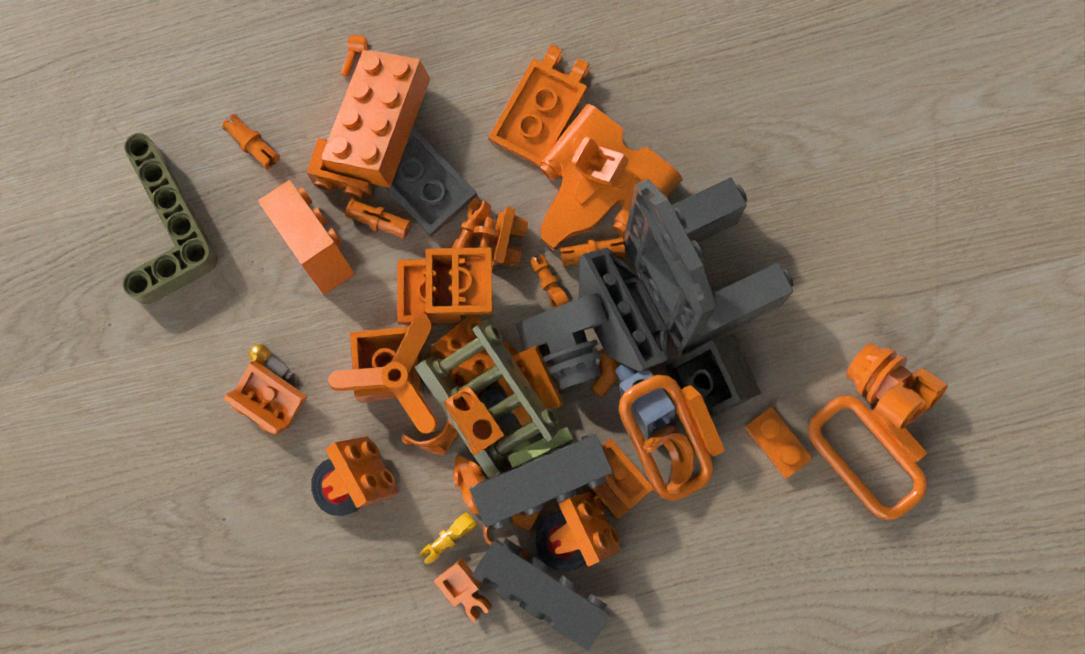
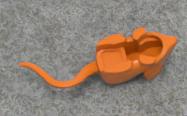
(465, 475)

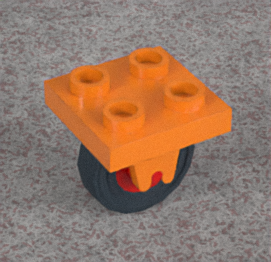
(351, 478)
(576, 534)

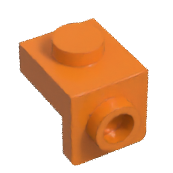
(598, 162)

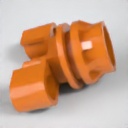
(900, 392)

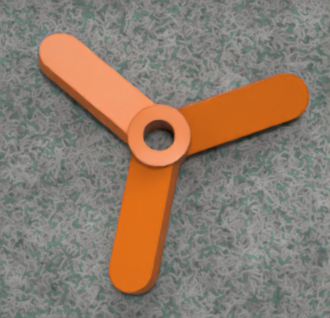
(403, 388)

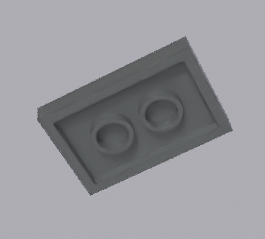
(429, 185)

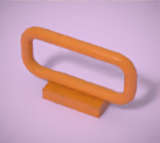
(695, 422)
(897, 442)

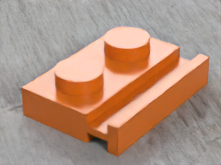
(624, 486)

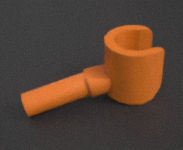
(355, 45)

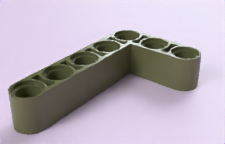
(173, 220)

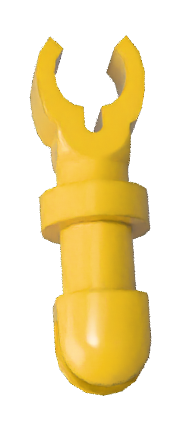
(457, 530)

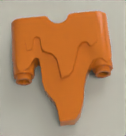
(585, 203)

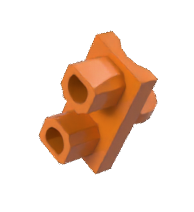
(506, 225)

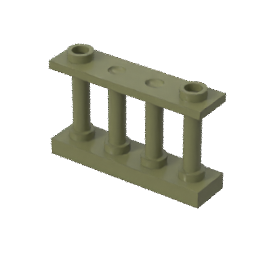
(437, 377)

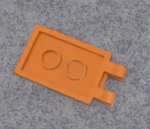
(540, 107)

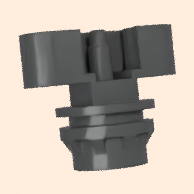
(565, 336)

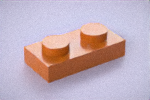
(778, 443)

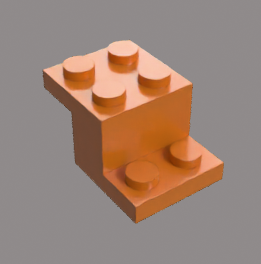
(445, 285)

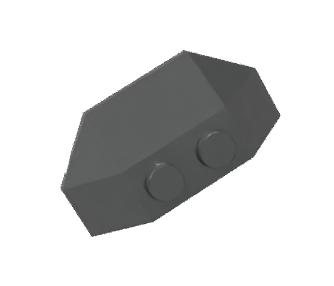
(634, 327)

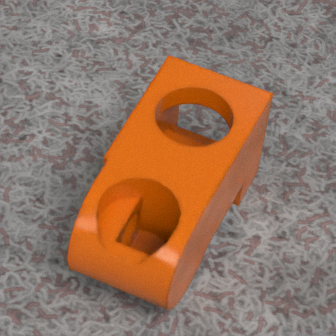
(473, 420)

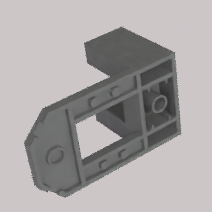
(669, 262)

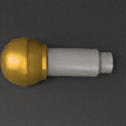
(262, 355)

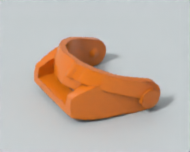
(439, 444)
(680, 453)

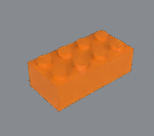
(376, 117)

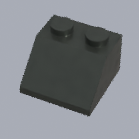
(717, 373)

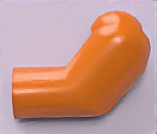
(606, 381)

